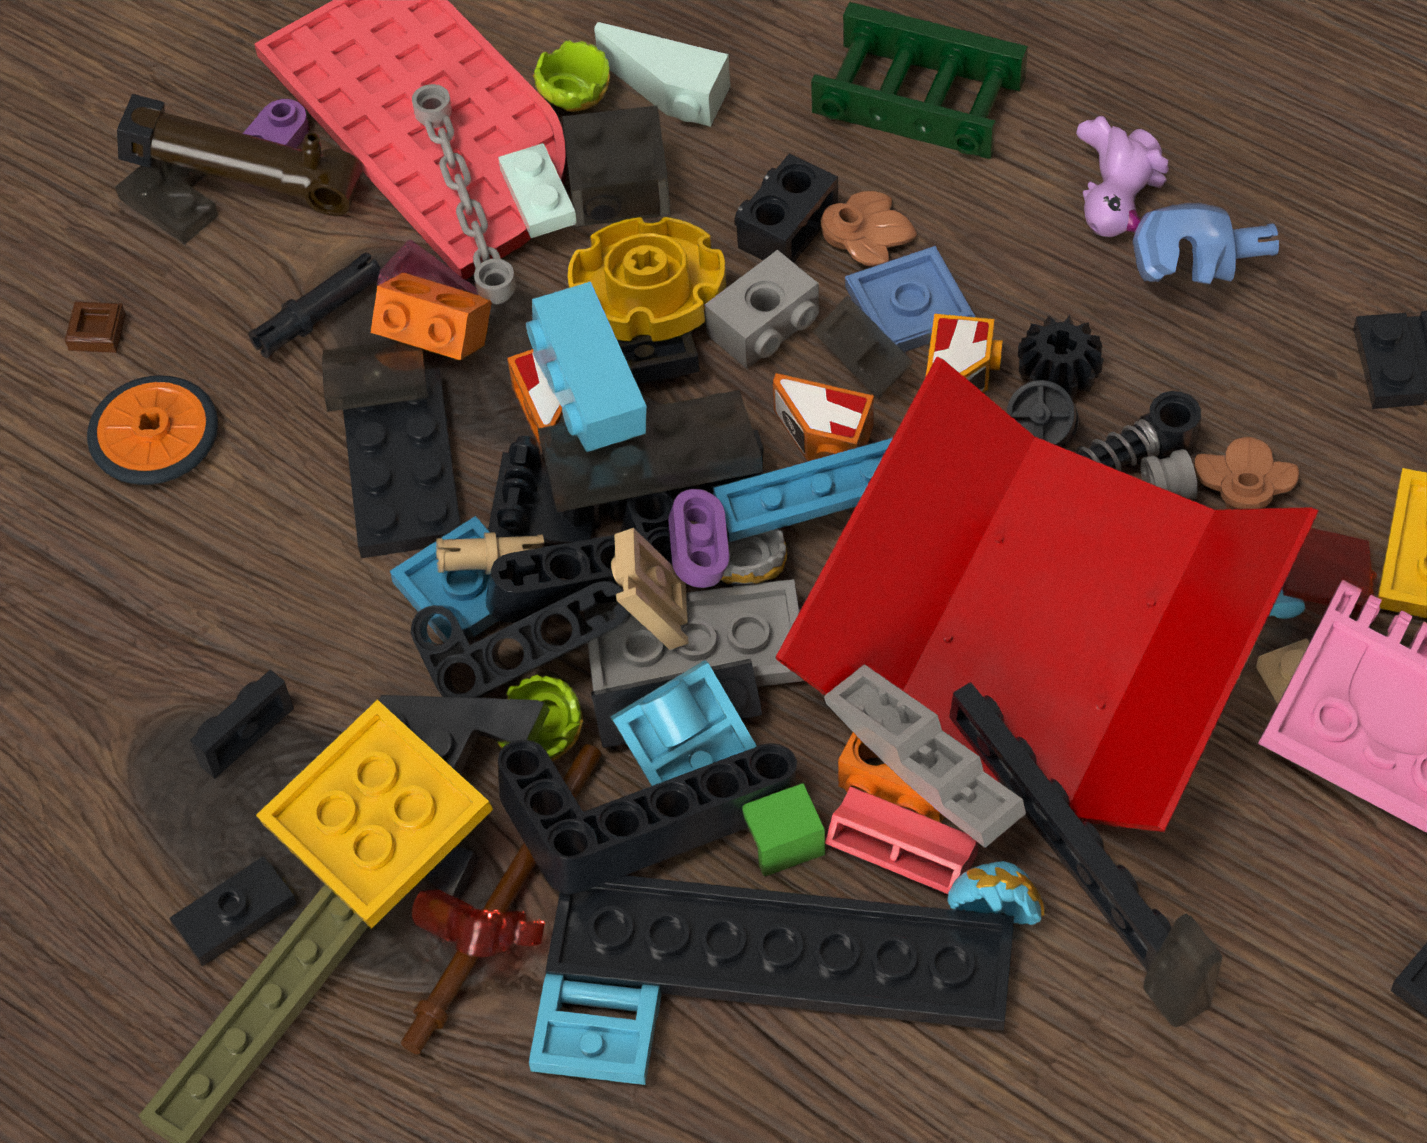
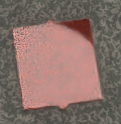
(1325, 562)

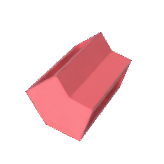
(901, 840)

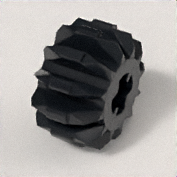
(1061, 355)

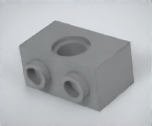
(762, 309)

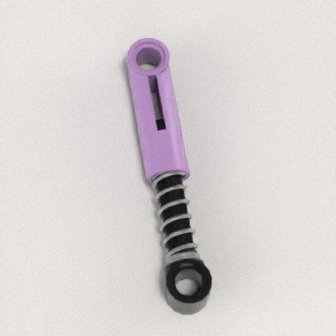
(1167, 427)

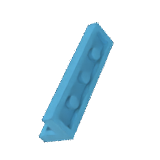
(798, 491)

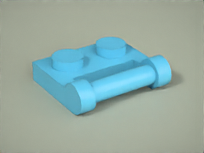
(593, 1043)

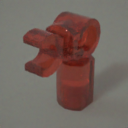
(474, 930)

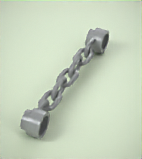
(433, 110)

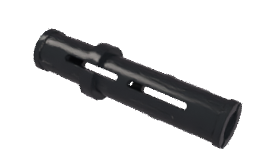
(301, 314)

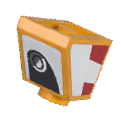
(966, 346)

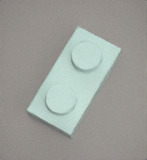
(537, 190)

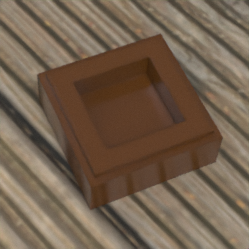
(95, 327)

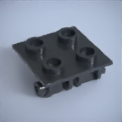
(525, 500)

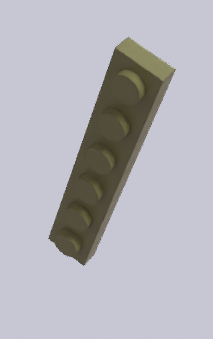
(254, 1020)

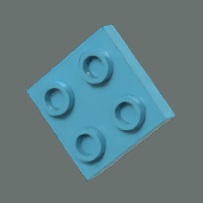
(683, 726)

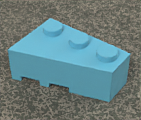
(586, 367)

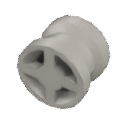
(1171, 473)

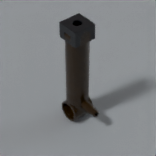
(320, 177)

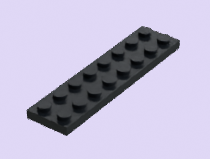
(787, 950)

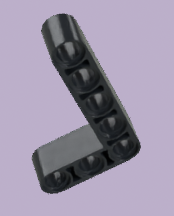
(637, 830)

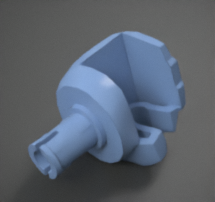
(1211, 236)

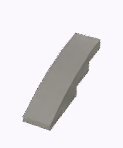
(924, 756)

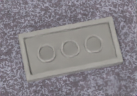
(720, 629)

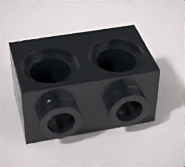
(786, 209)

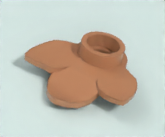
(866, 227)
(1246, 474)

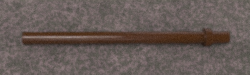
(432, 1012)

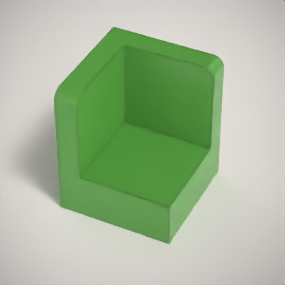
(785, 829)

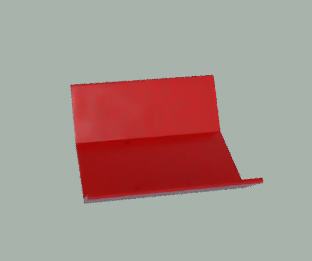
(1057, 589)

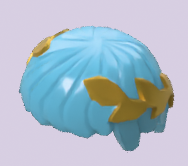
(997, 889)

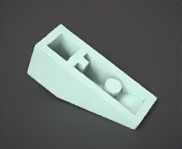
(670, 74)

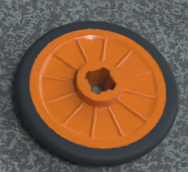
(152, 430)

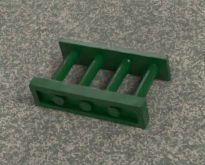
(926, 45)

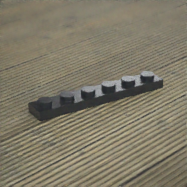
(1049, 810)

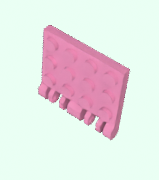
(1360, 708)

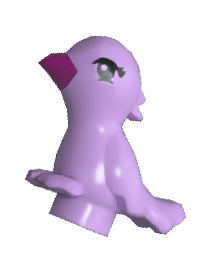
(1126, 168)

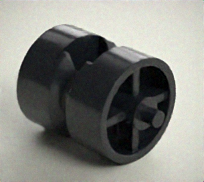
(1046, 412)

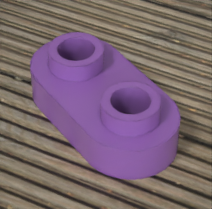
(281, 122)
(700, 542)

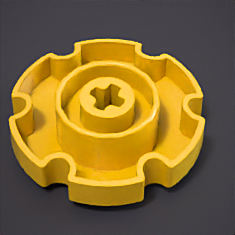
(651, 276)

